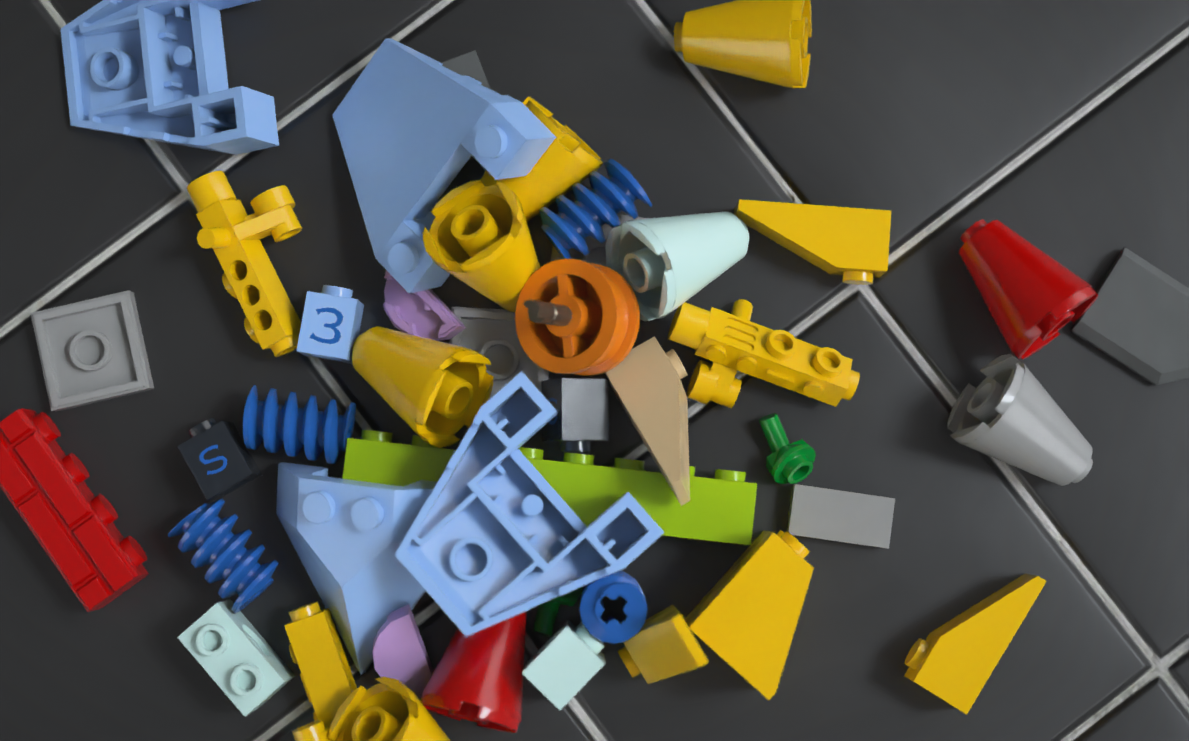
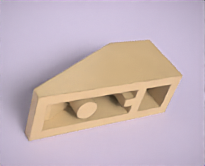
(657, 405)

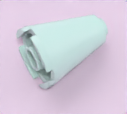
(674, 256)

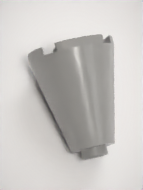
(1020, 424)

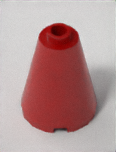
(1023, 286)
(481, 677)

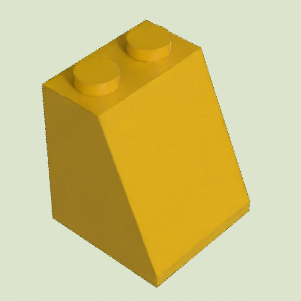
(756, 609)

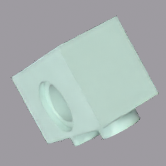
(236, 657)
(565, 663)

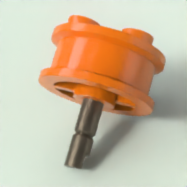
(577, 317)

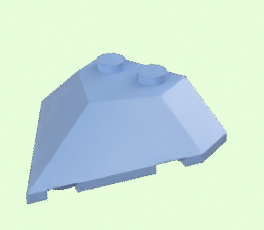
(349, 545)

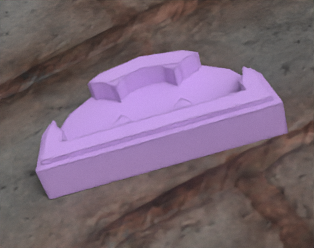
(419, 312)
(401, 651)

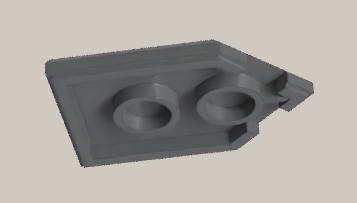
(1140, 320)

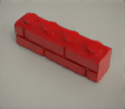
(64, 512)

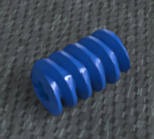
(592, 209)
(297, 426)
(225, 553)
(613, 627)

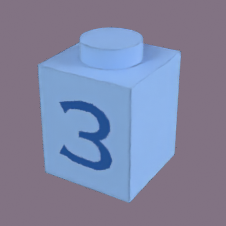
(330, 324)

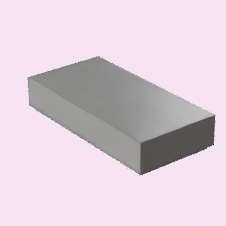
(840, 516)

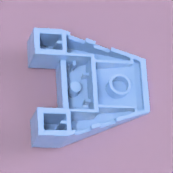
(162, 76)
(407, 138)
(499, 532)

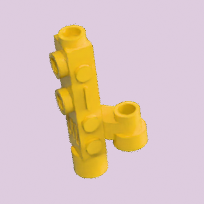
(245, 263)
(753, 349)
(322, 667)

